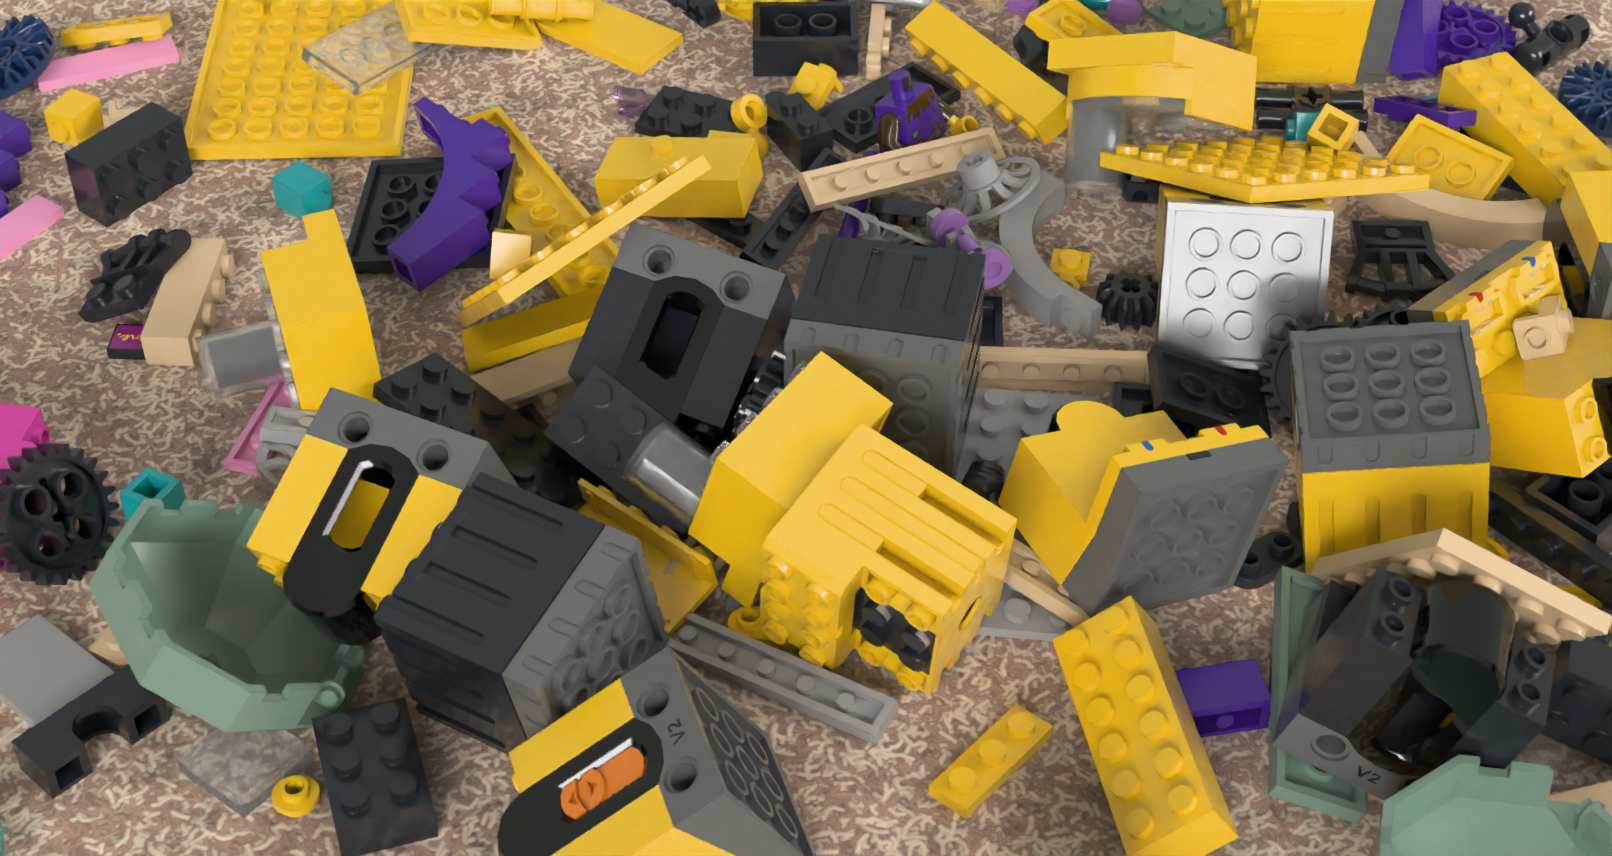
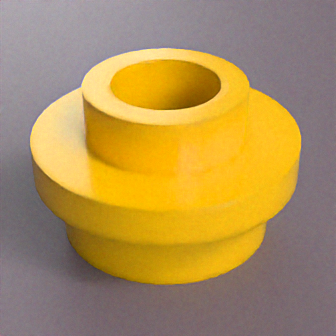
(296, 804)

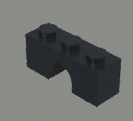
(55, 748)

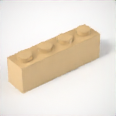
(187, 303)
(534, 379)

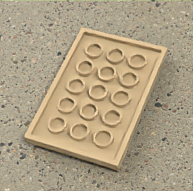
(1439, 555)

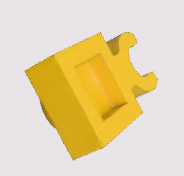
(1071, 266)

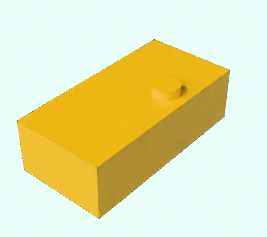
(718, 193)

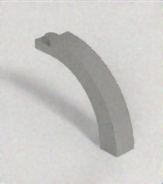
(1031, 281)

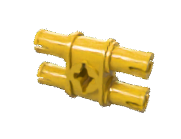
(543, 9)

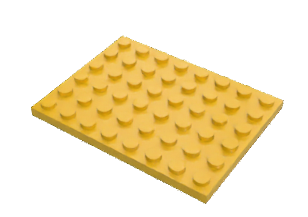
(270, 104)

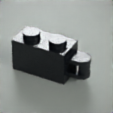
(796, 128)

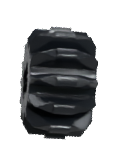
(1128, 299)

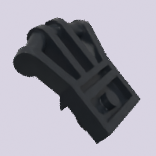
(1395, 243)
(133, 273)

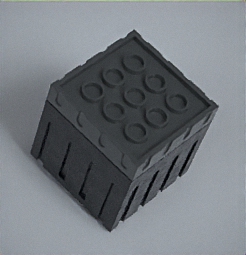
(904, 327)
(518, 614)

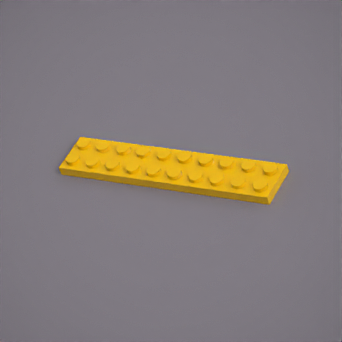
(549, 209)

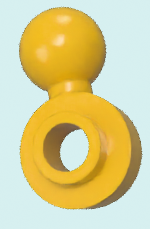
(749, 115)

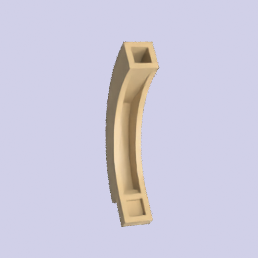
(1457, 218)

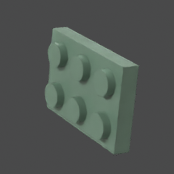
(1191, 17)

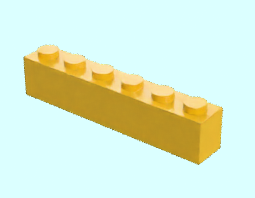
(989, 72)

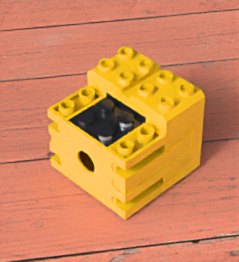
(884, 563)

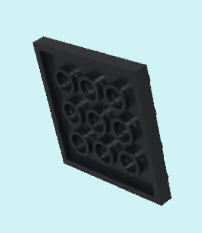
(397, 196)

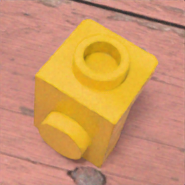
(816, 84)

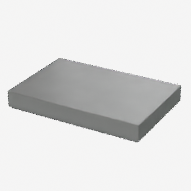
(44, 670)

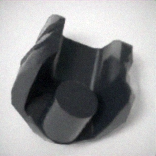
(984, 479)

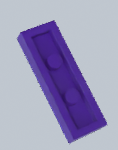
(1405, 108)

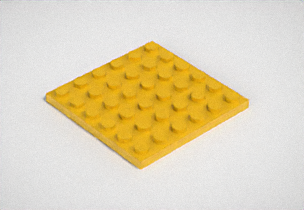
(1264, 169)
(581, 238)

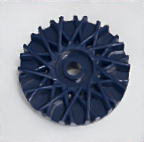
(24, 53)
(1589, 96)

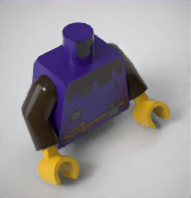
(915, 115)

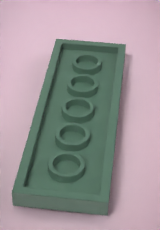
(1288, 775)

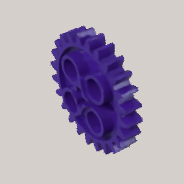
(1471, 34)

